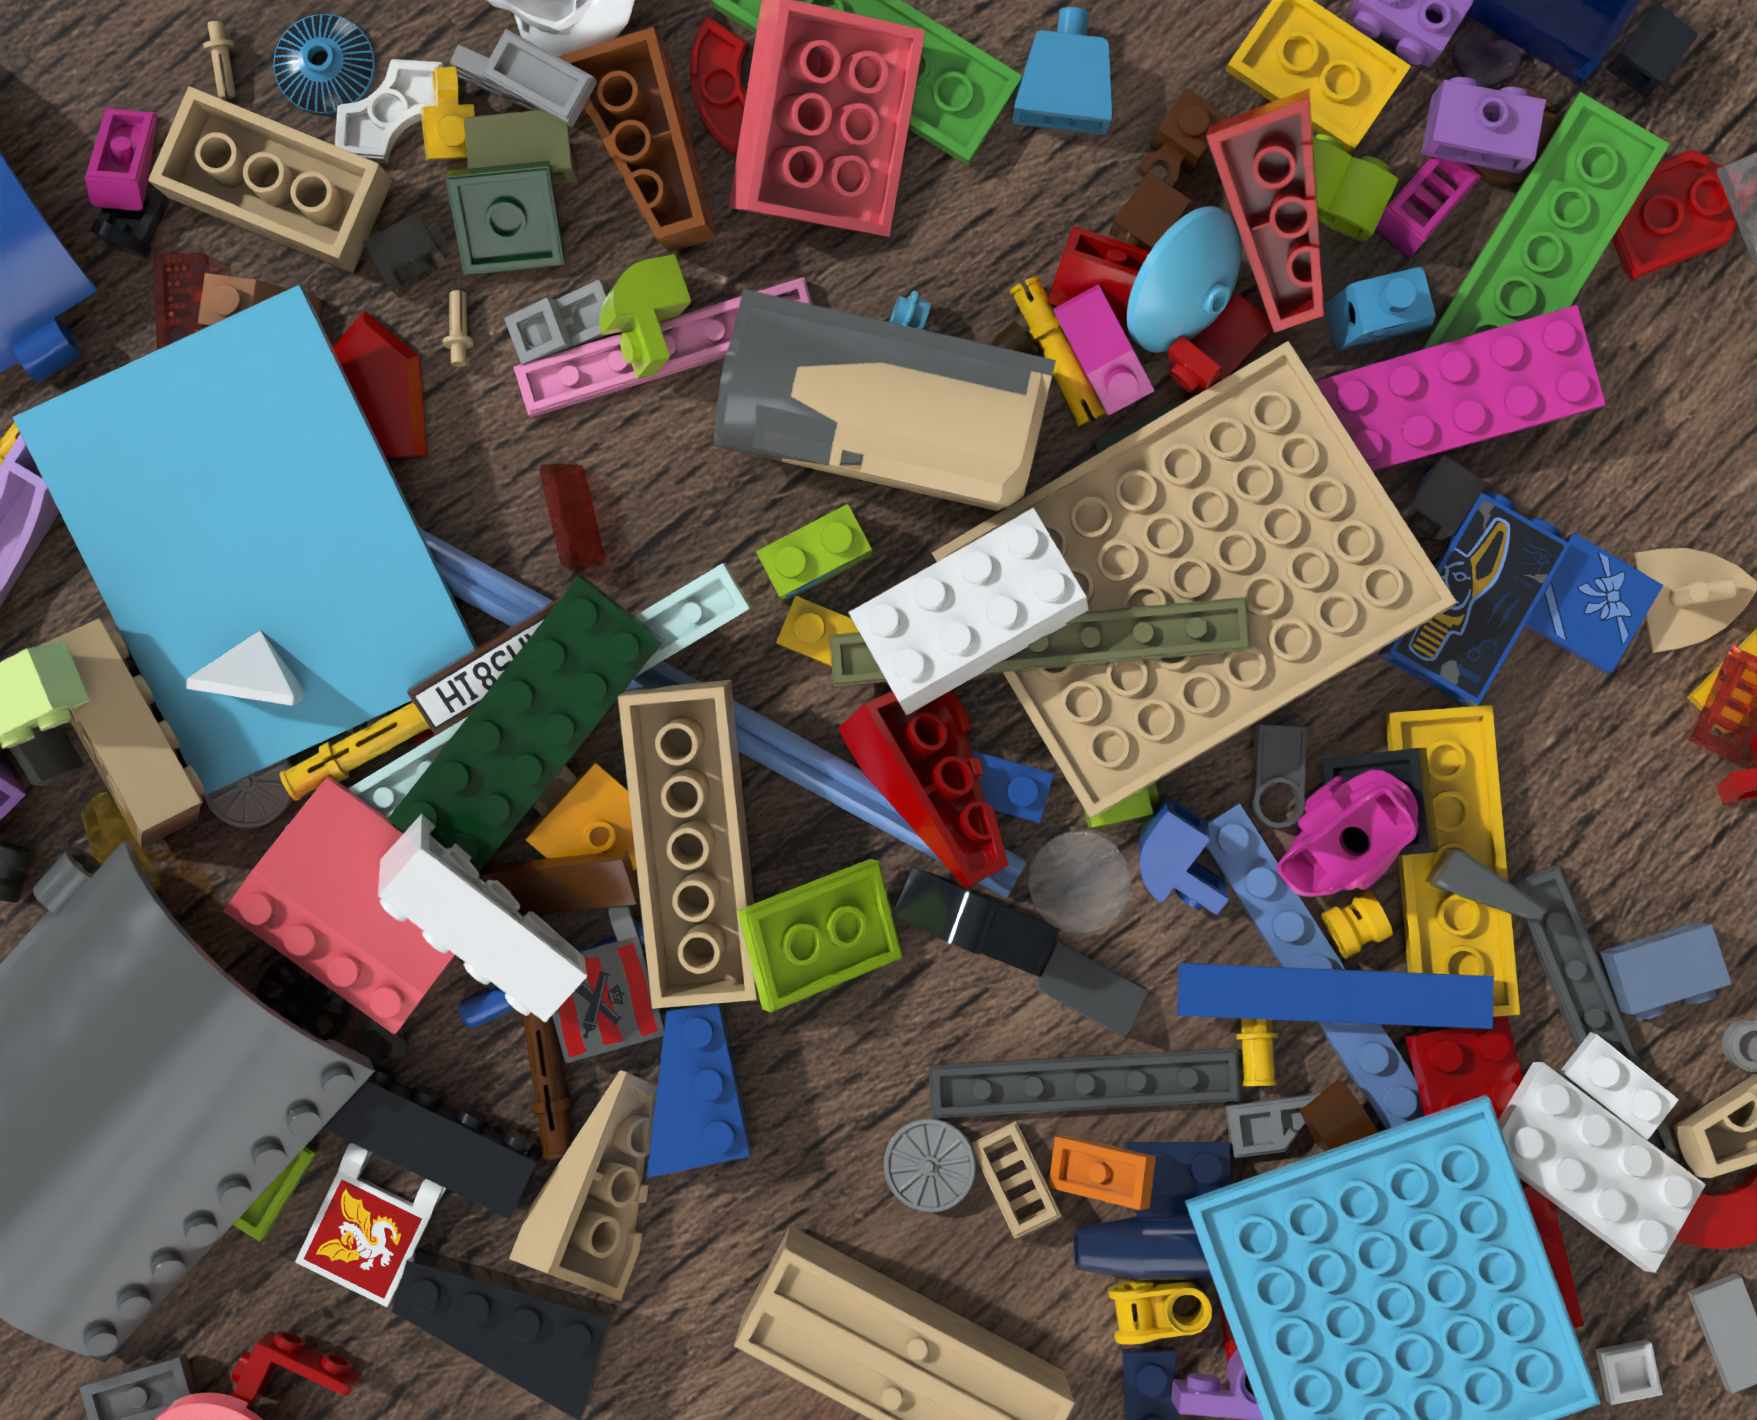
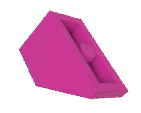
(1103, 349)

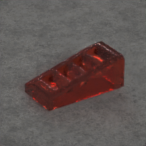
(1720, 696)

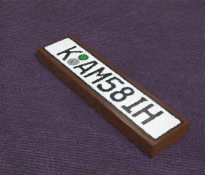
(460, 686)

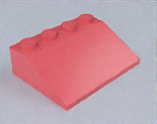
(826, 117)
(323, 911)

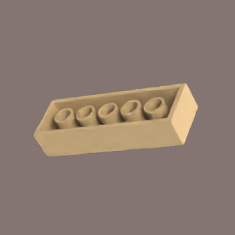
(689, 841)

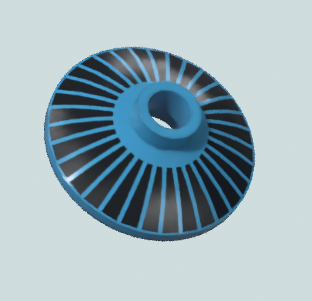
(340, 79)

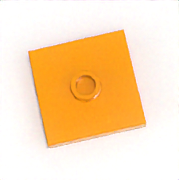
(587, 819)

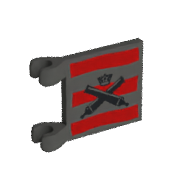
(614, 999)

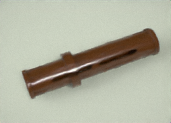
(554, 1134)

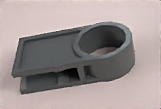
(1281, 759)

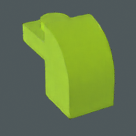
(636, 305)

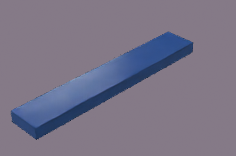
(1335, 995)

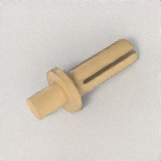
(219, 48)
(458, 339)

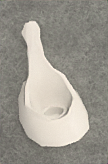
(568, 24)

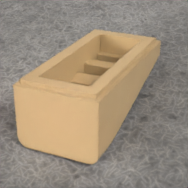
(1036, 1221)

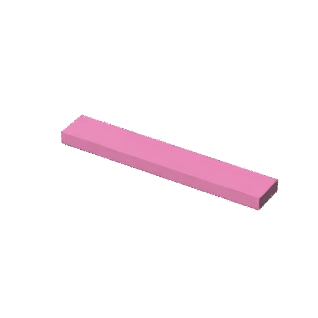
(601, 368)

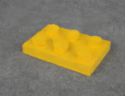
(1309, 47)

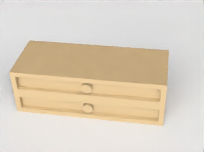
(888, 1345)

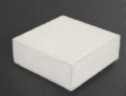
(1629, 1372)

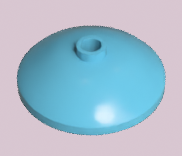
(1185, 279)

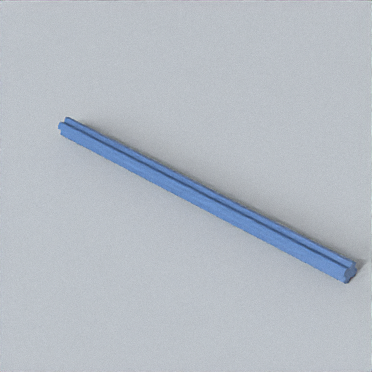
(756, 734)

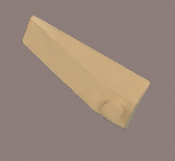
(590, 1204)

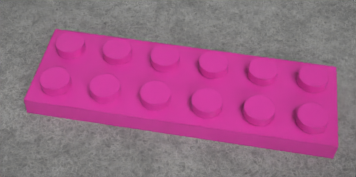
(1467, 389)

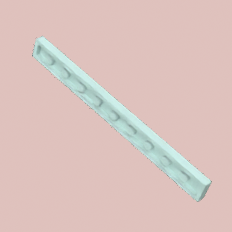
(676, 619)

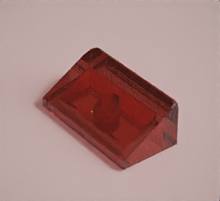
(572, 515)

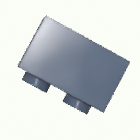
(1665, 969)

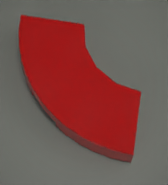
(717, 82)
(1723, 1218)

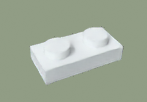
(1618, 1085)

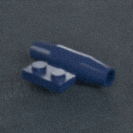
(1160, 1239)

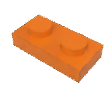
(1102, 1172)

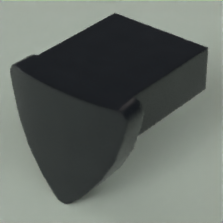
(131, 229)

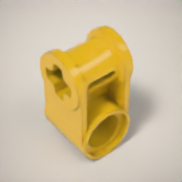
(1154, 1310)

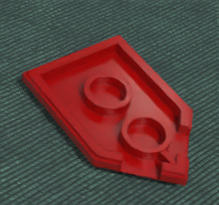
(1675, 216)
(387, 385)

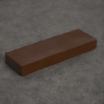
(568, 882)

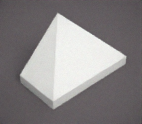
(250, 672)

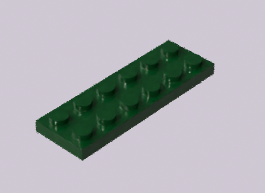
(529, 722)

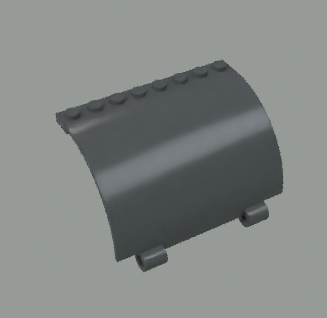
(135, 1104)

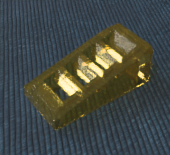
(107, 830)

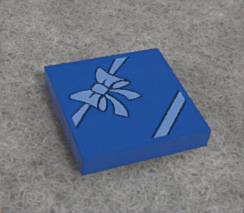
(1593, 604)

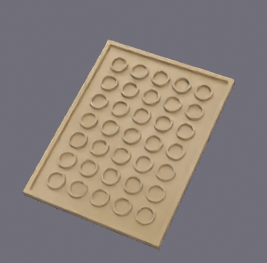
(1213, 502)

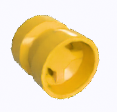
(1357, 924)

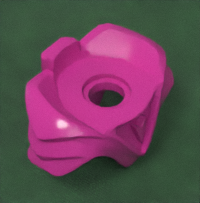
(1318, 857)

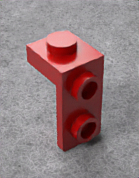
(1220, 347)
(289, 1351)

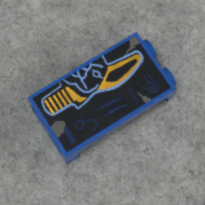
(1497, 576)

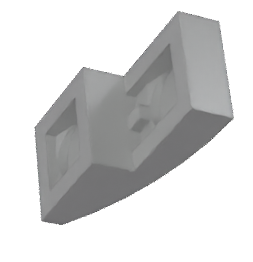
(558, 324)

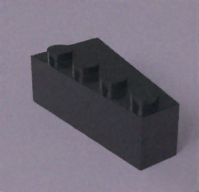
(511, 1325)

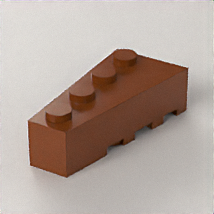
(648, 134)

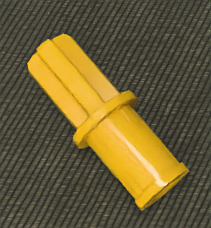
(1258, 1052)

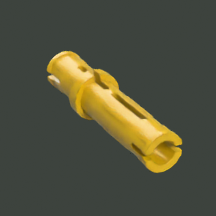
(1055, 345)
(353, 751)

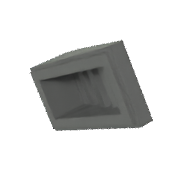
(1468, 878)

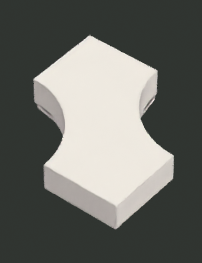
(377, 121)

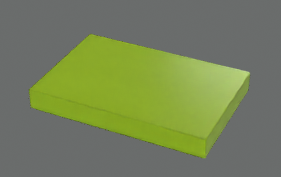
(819, 934)

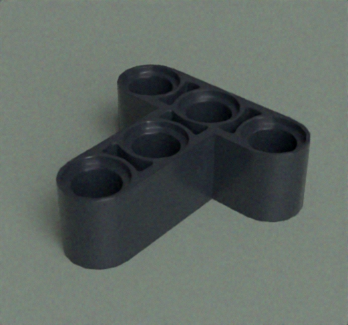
(975, 922)

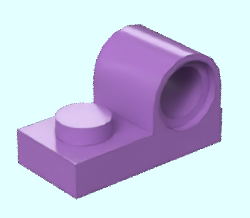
(1207, 1397)

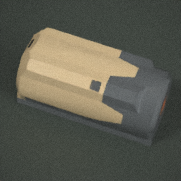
(881, 401)

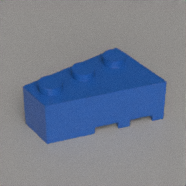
(699, 1094)

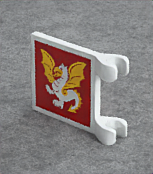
(366, 1231)

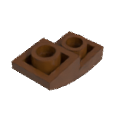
(1336, 1118)

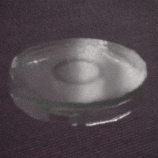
(1079, 881)

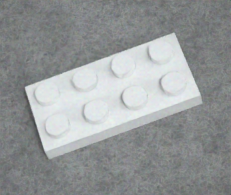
(1597, 1167)

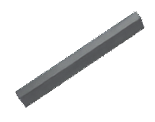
(1577, 973)
(1084, 1082)

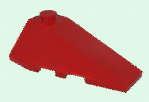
(930, 779)

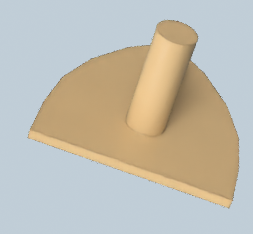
(1697, 595)

